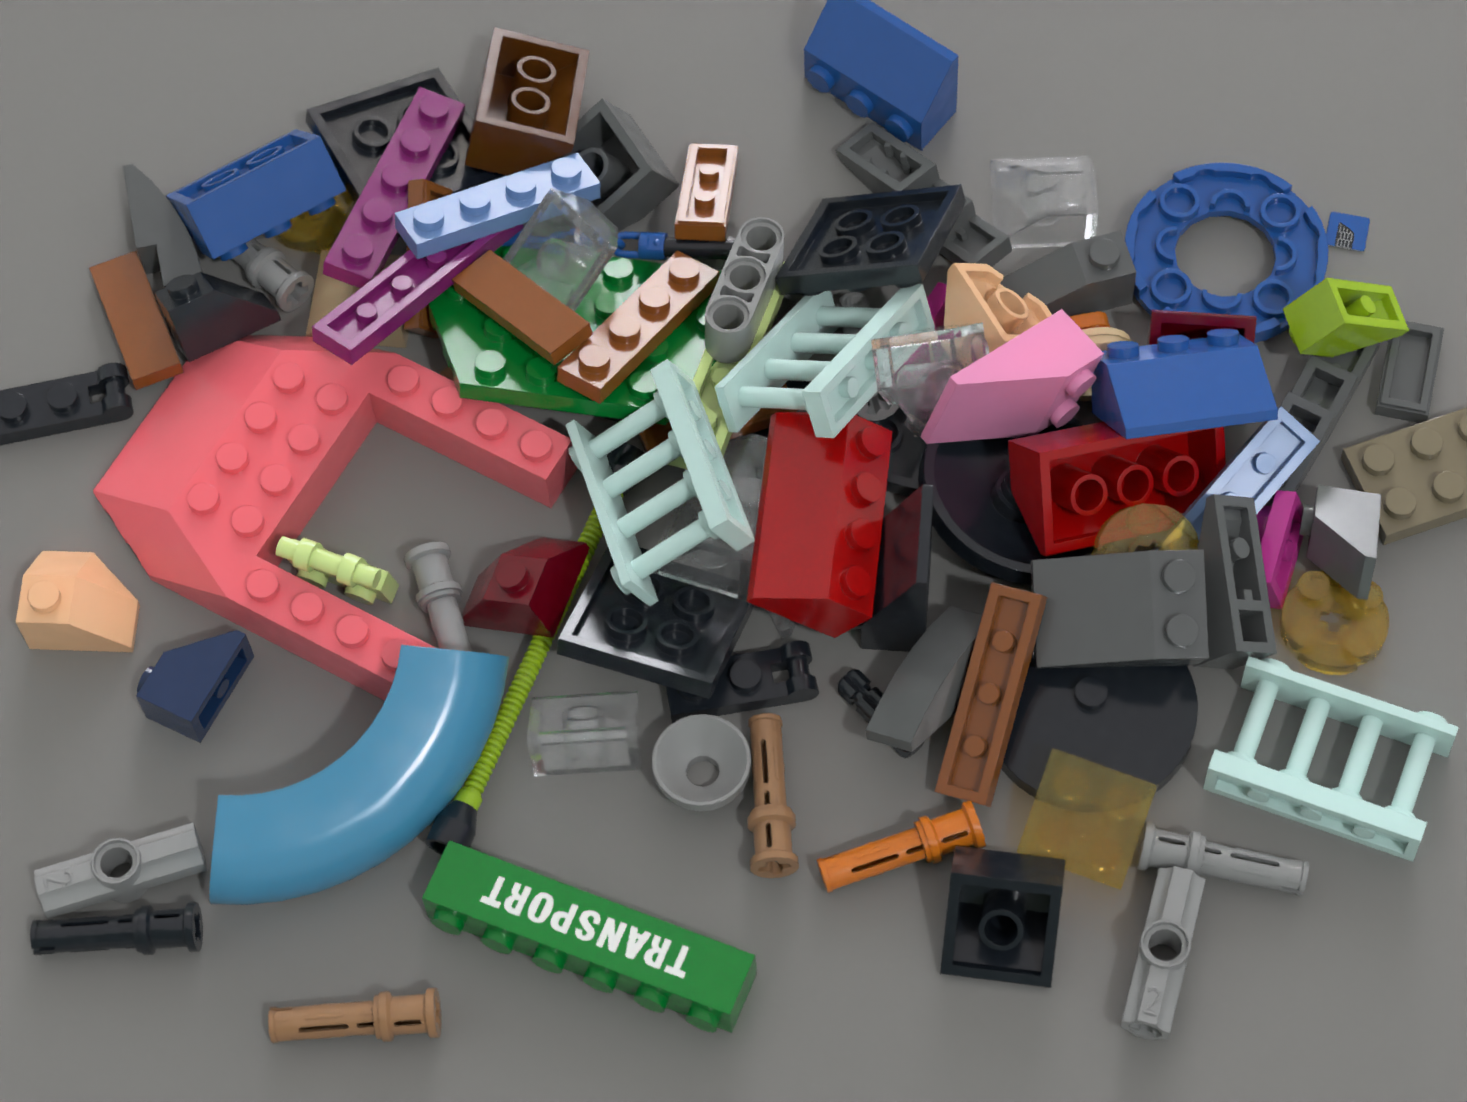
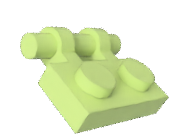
(349, 571)

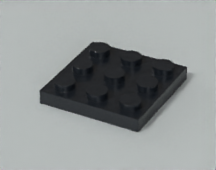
(362, 125)
(871, 241)
(672, 643)

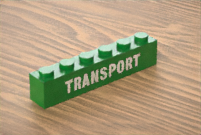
(589, 937)

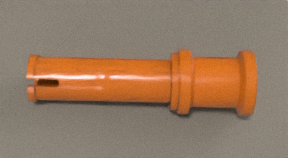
(927, 841)

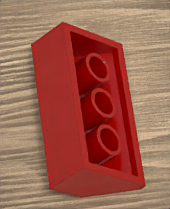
(1086, 473)
(820, 522)

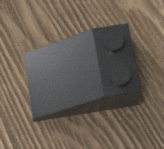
(624, 162)
(1122, 610)

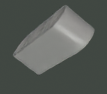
(744, 289)

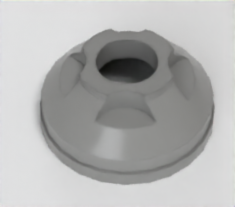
(697, 740)

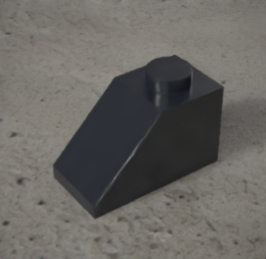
(212, 312)

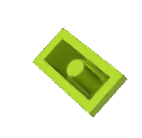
(1343, 317)

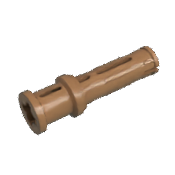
(771, 817)
(382, 1016)

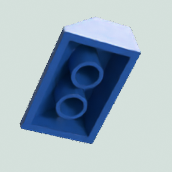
(883, 69)
(258, 194)
(1182, 385)

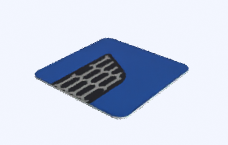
(1347, 231)

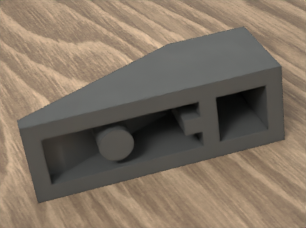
(1080, 276)
(1234, 584)

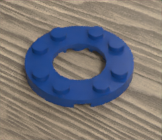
(1236, 192)

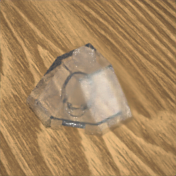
(918, 364)

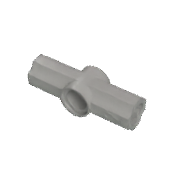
(87, 880)
(1157, 982)

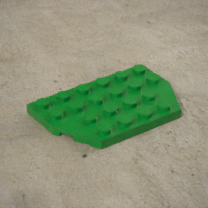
(502, 369)

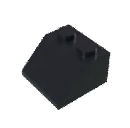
(1002, 916)

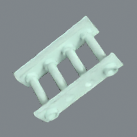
(835, 386)
(704, 478)
(1340, 808)

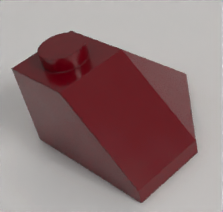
(526, 588)

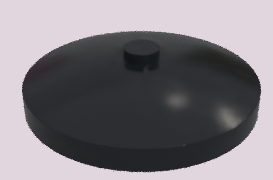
(977, 509)
(1109, 715)

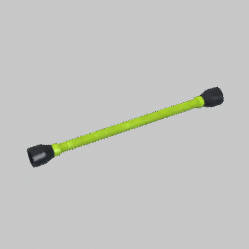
(459, 818)

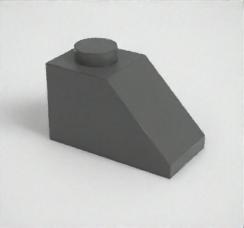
(1343, 536)

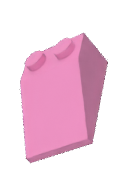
(1018, 385)

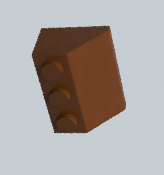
(526, 103)

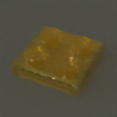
(1088, 817)

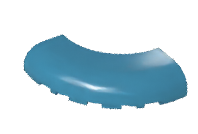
(370, 797)

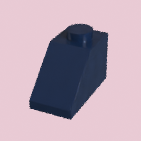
(194, 683)

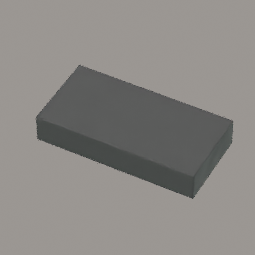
(1410, 373)

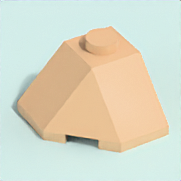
(978, 297)
(75, 605)

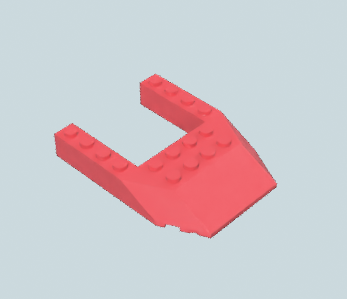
(250, 453)

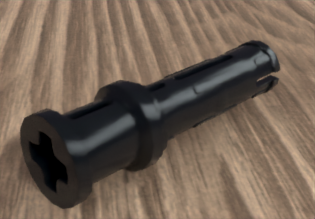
(143, 930)

